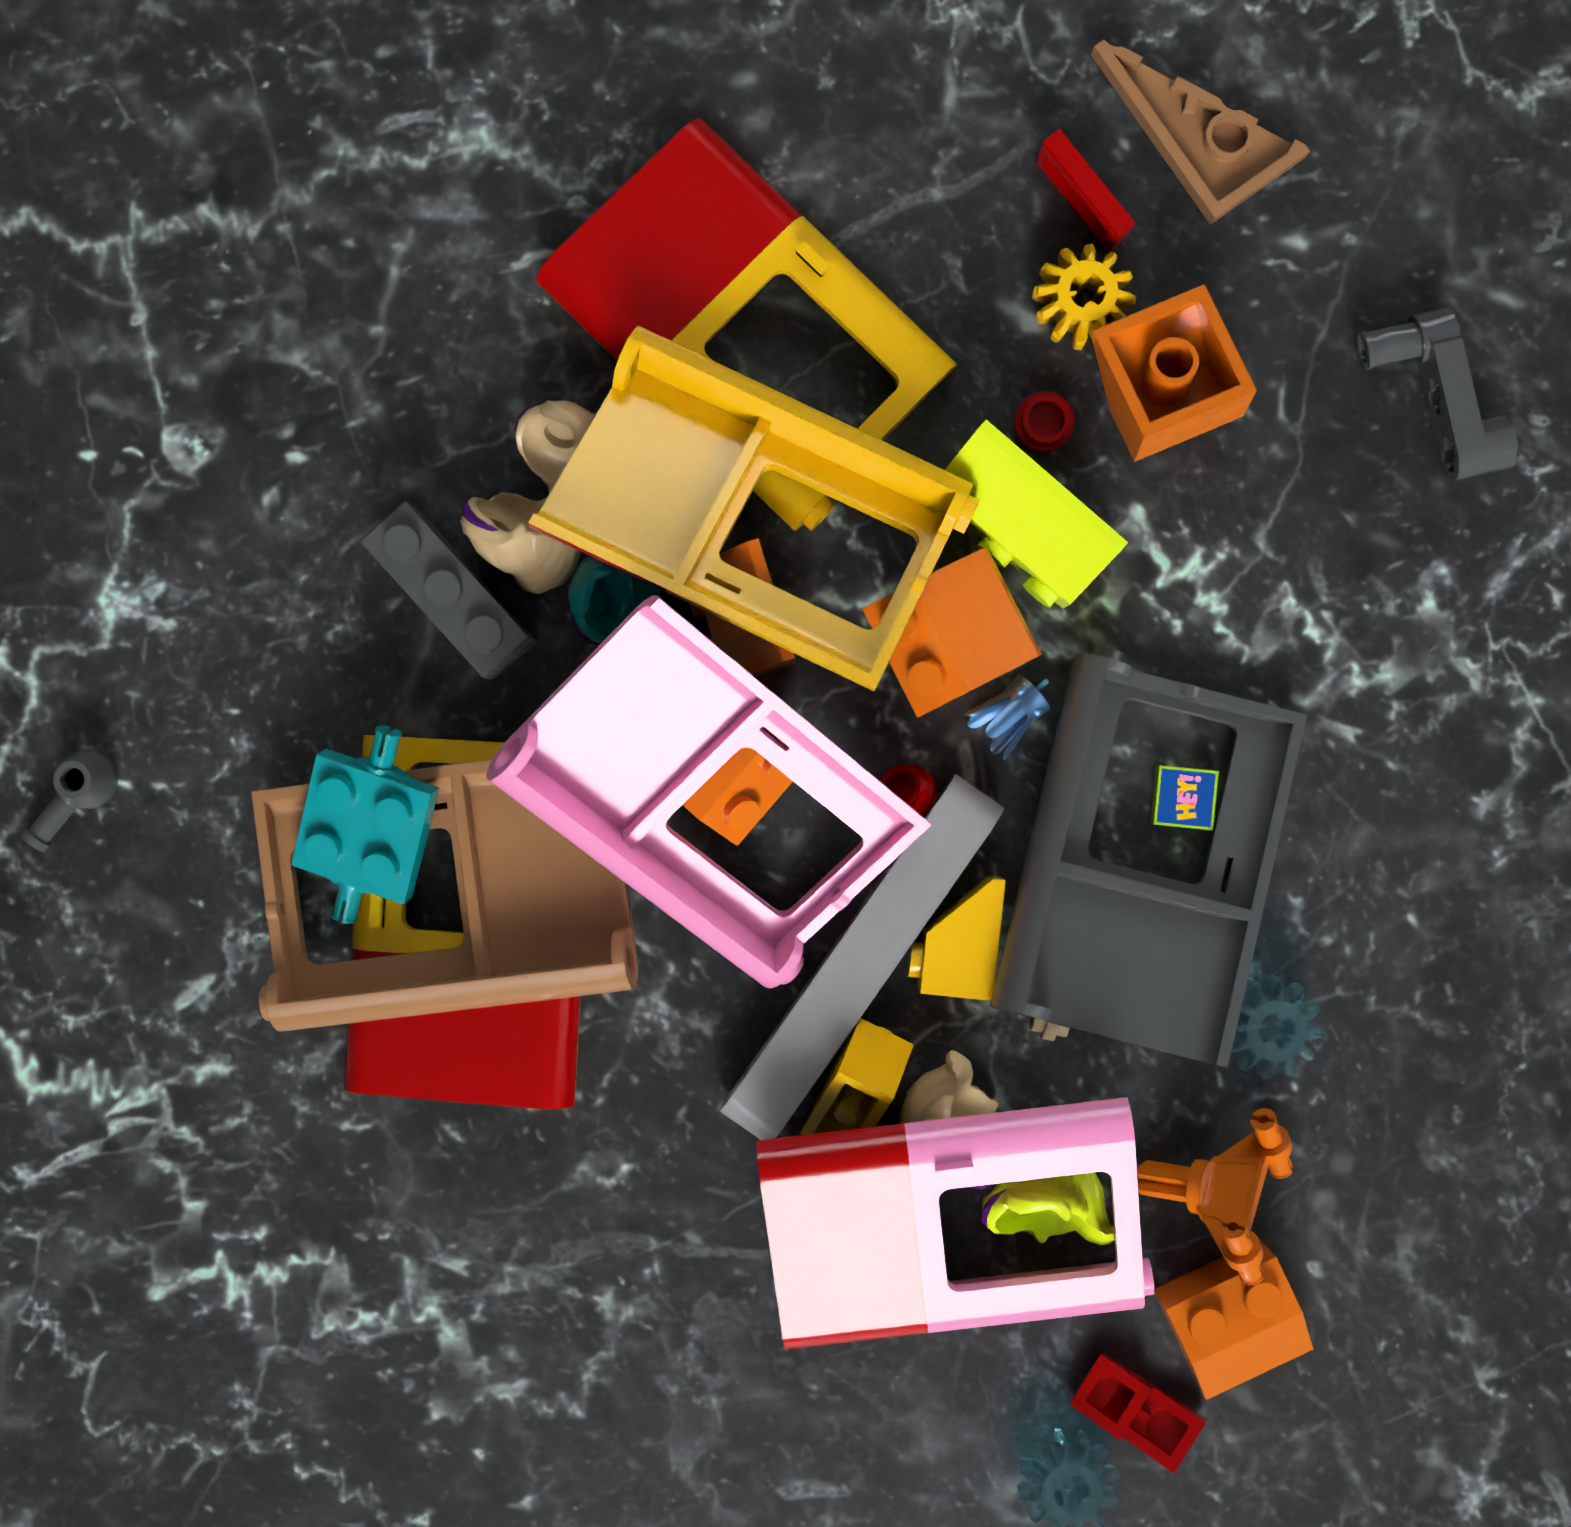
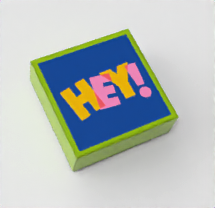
(1184, 797)

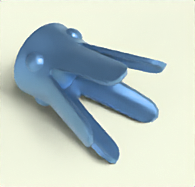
(1012, 713)

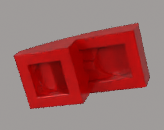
(1138, 1412)

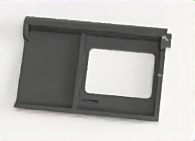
(1129, 947)

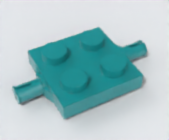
(365, 825)

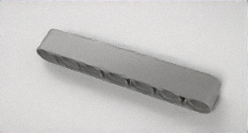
(861, 961)

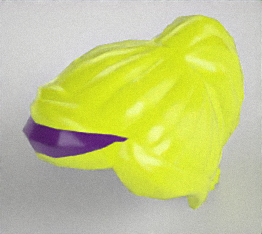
(1050, 1208)

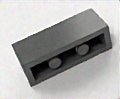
(449, 591)

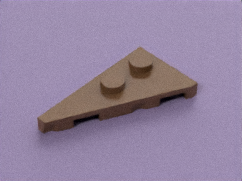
(1209, 147)

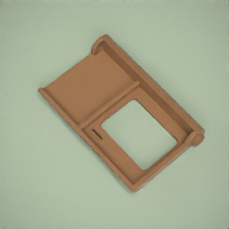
(532, 911)

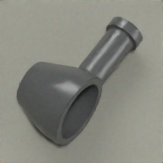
(97, 790)

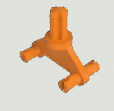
(1227, 1189)

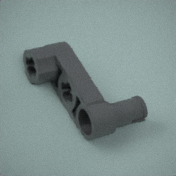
(1463, 439)

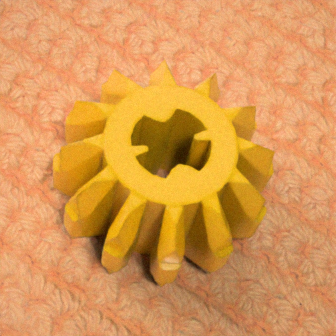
(1070, 279)

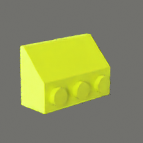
(1033, 519)

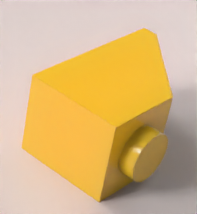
(961, 945)
(860, 1081)

